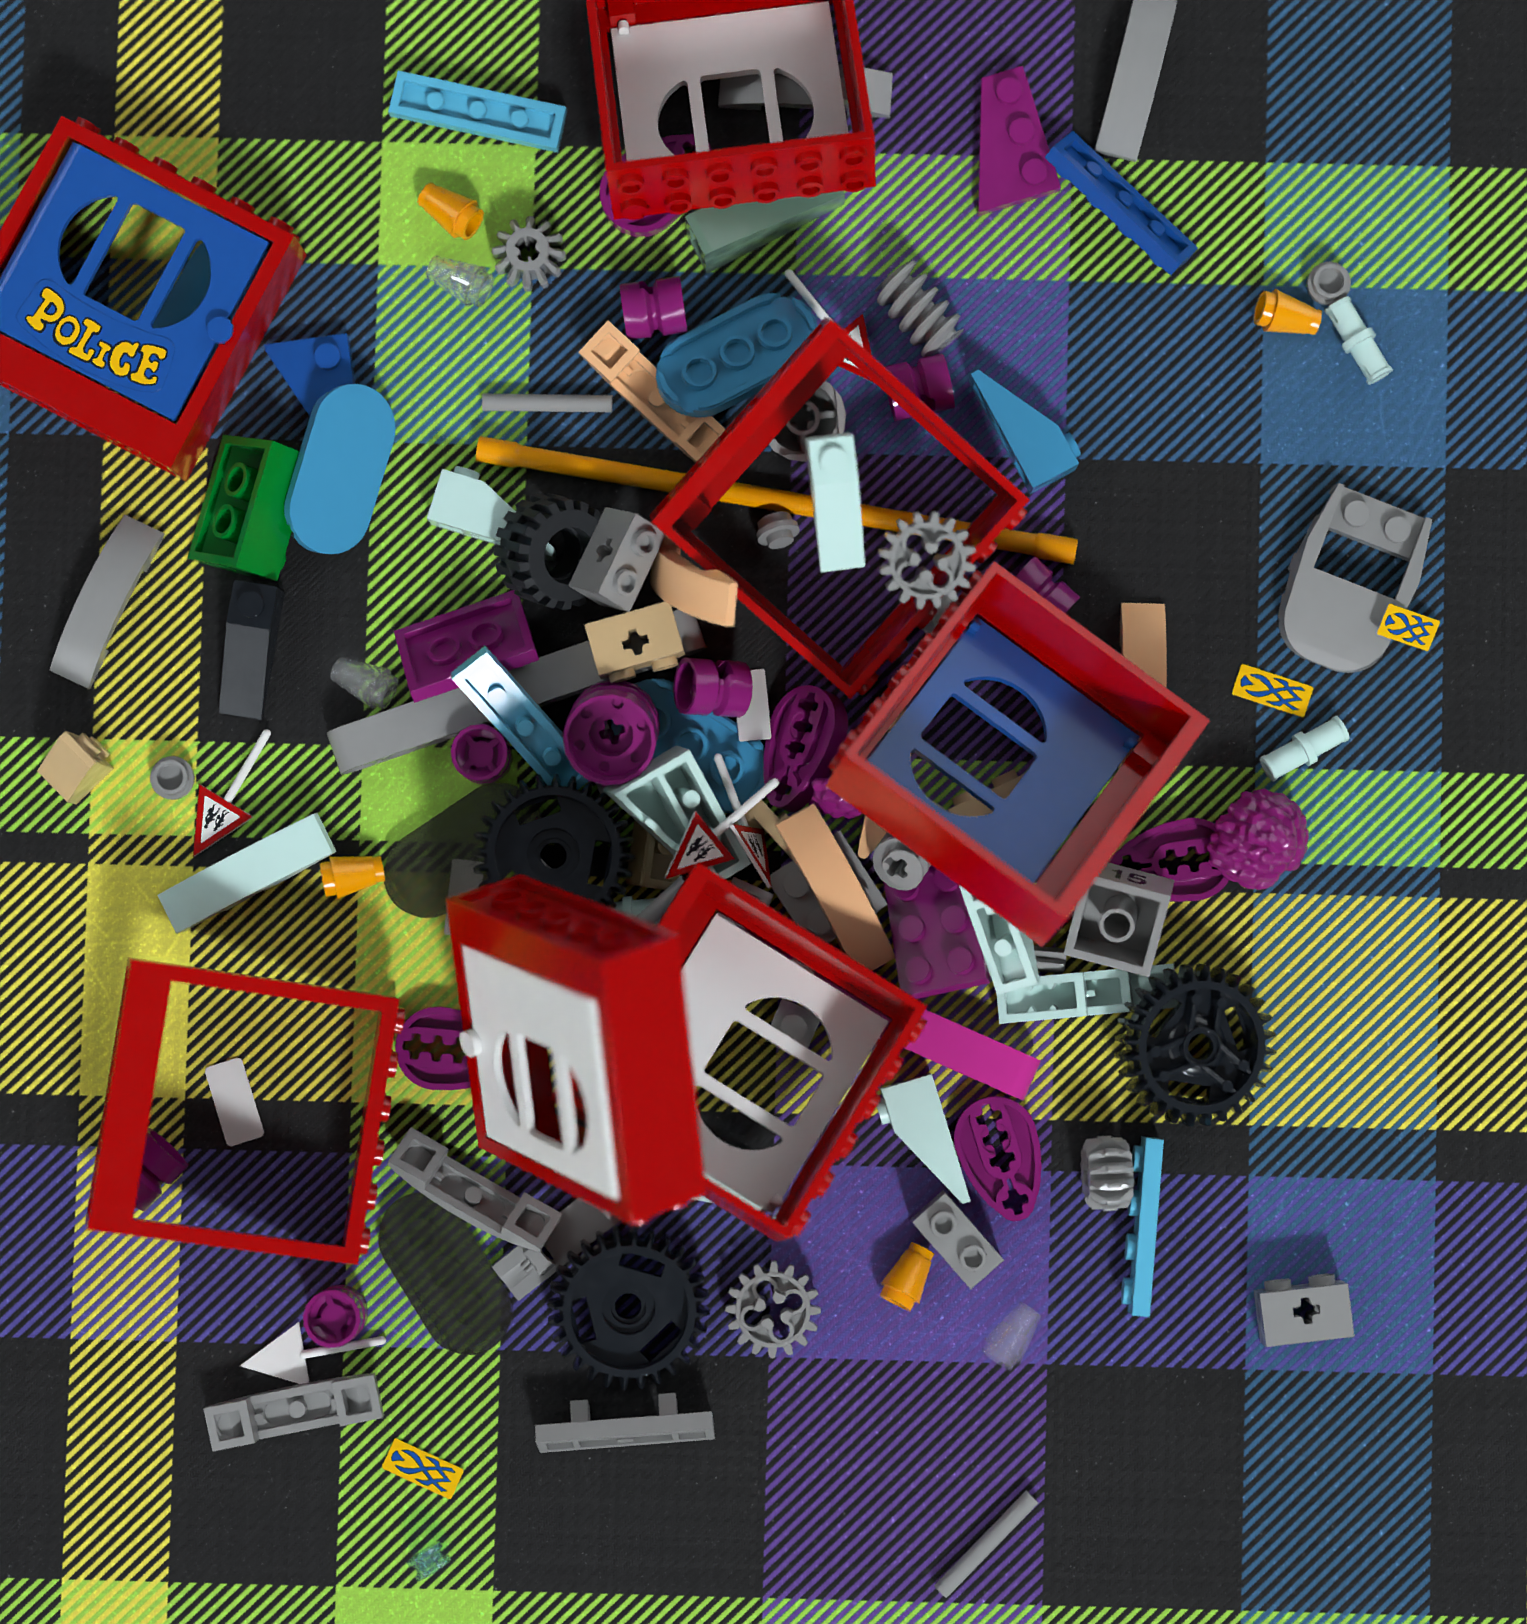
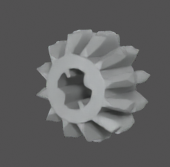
(512, 260)
(1107, 1173)

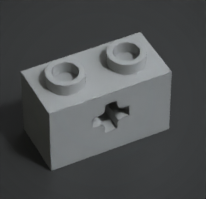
(617, 559)
(956, 1239)
(1327, 1321)

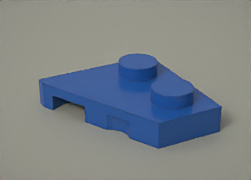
(313, 365)

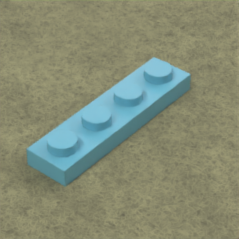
(477, 111)
(516, 716)
(1141, 1245)

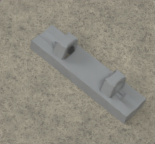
(526, 1269)
(588, 1434)

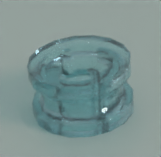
(428, 1561)

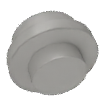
(1328, 283)
(777, 530)
(172, 777)

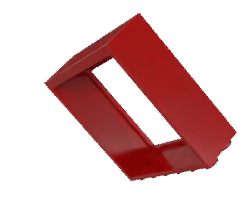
(754, 430)
(131, 1096)

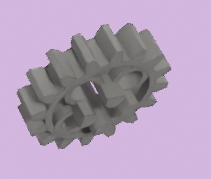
(931, 534)
(762, 1332)

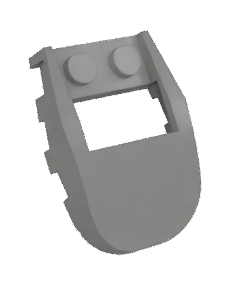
(1337, 619)

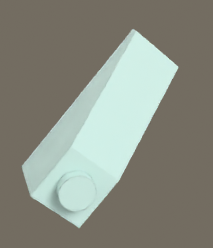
(835, 501)
(471, 507)
(1004, 948)
(921, 1124)

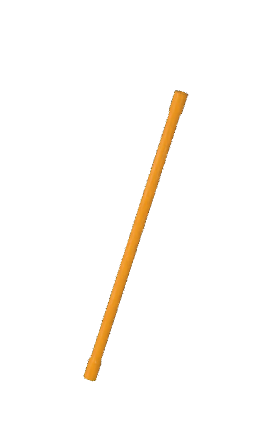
(514, 455)

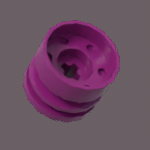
(599, 752)

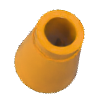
(451, 210)
(1286, 314)
(350, 874)
(907, 1277)

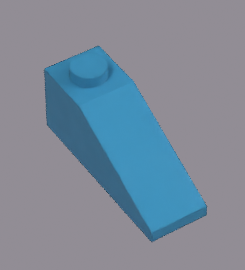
(1028, 436)

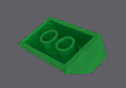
(243, 508)

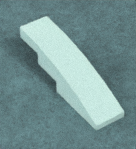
(247, 873)
(1077, 995)

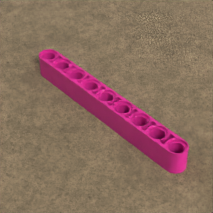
(960, 1048)

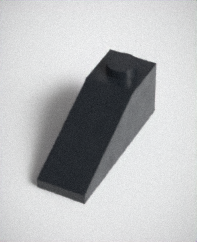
(249, 648)

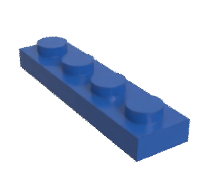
(1121, 203)

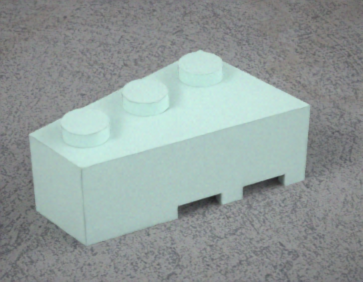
(666, 800)

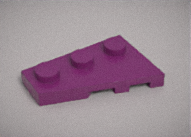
(1011, 145)

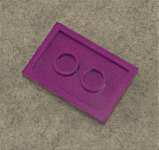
(444, 642)
(934, 938)

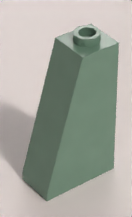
(737, 230)

